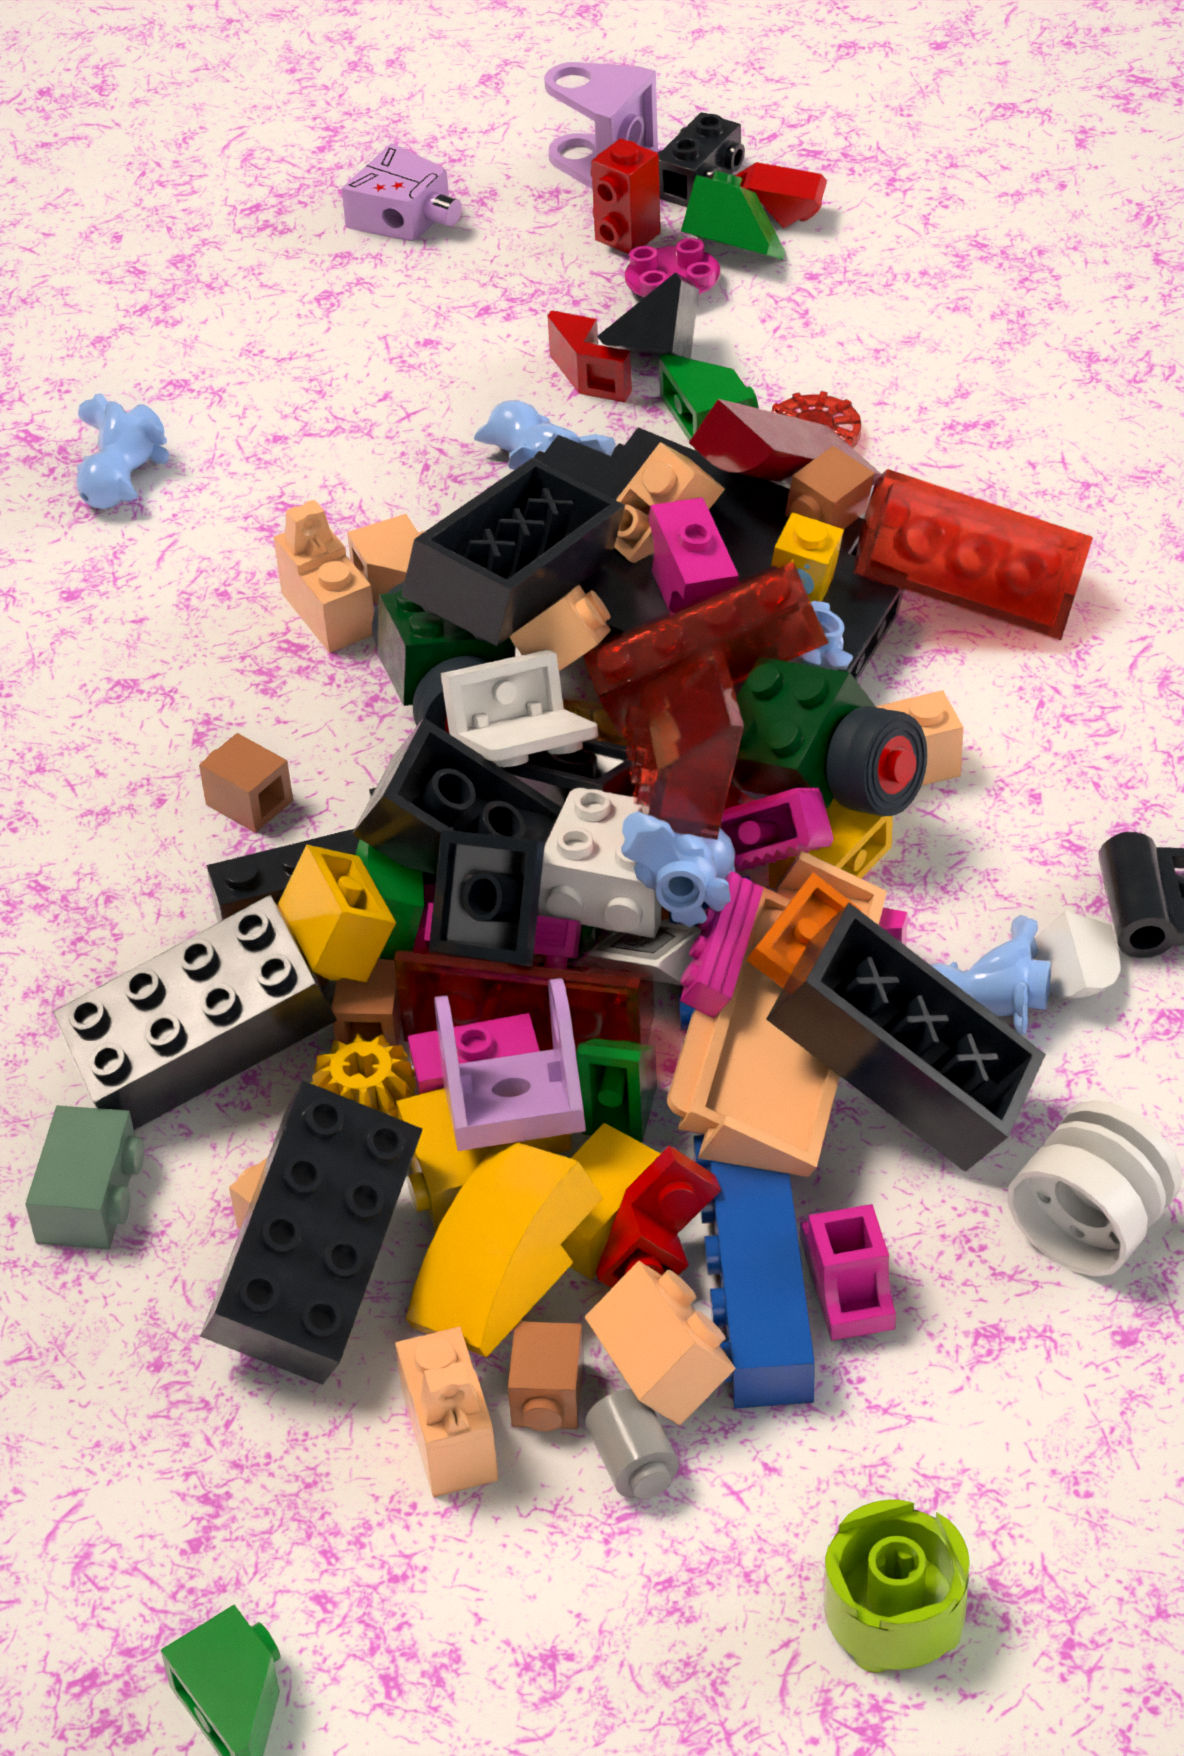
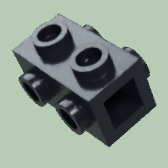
(700, 150)

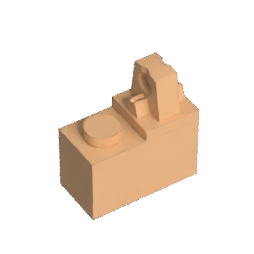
(322, 580)
(447, 1411)

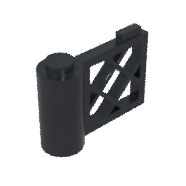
(1143, 893)

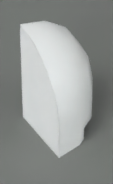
(1080, 954)

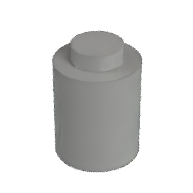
(632, 1445)

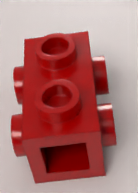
(626, 195)

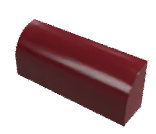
(764, 442)

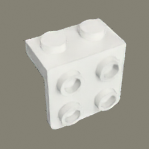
(513, 709)
(588, 874)

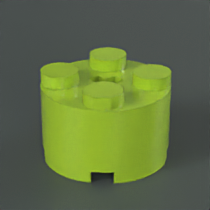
(896, 1585)

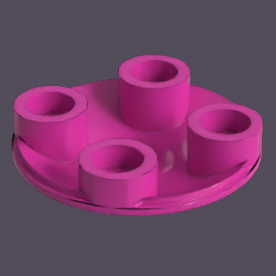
(653, 266)

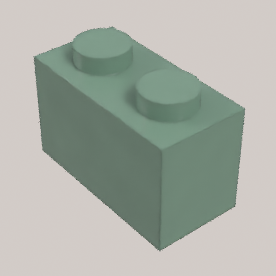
(84, 1177)

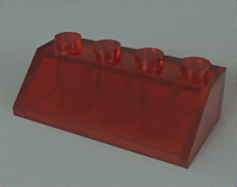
(971, 554)
(750, 618)
(686, 743)
(600, 1001)

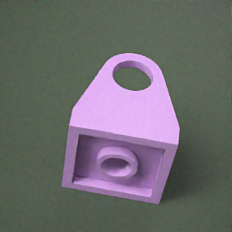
(616, 98)
(515, 1094)

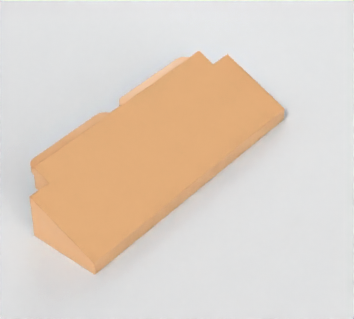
(745, 1079)

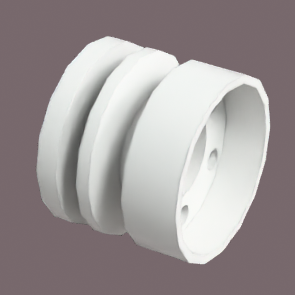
(1095, 1188)

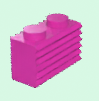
(777, 827)

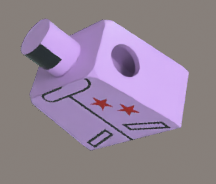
(399, 196)

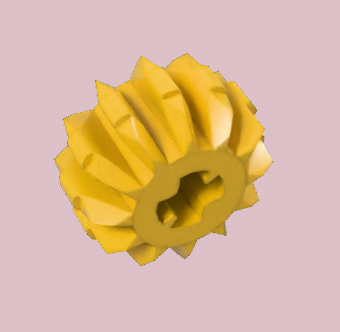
(367, 1073)

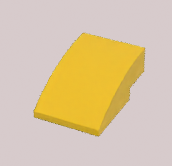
(501, 1244)

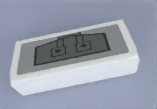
(662, 956)

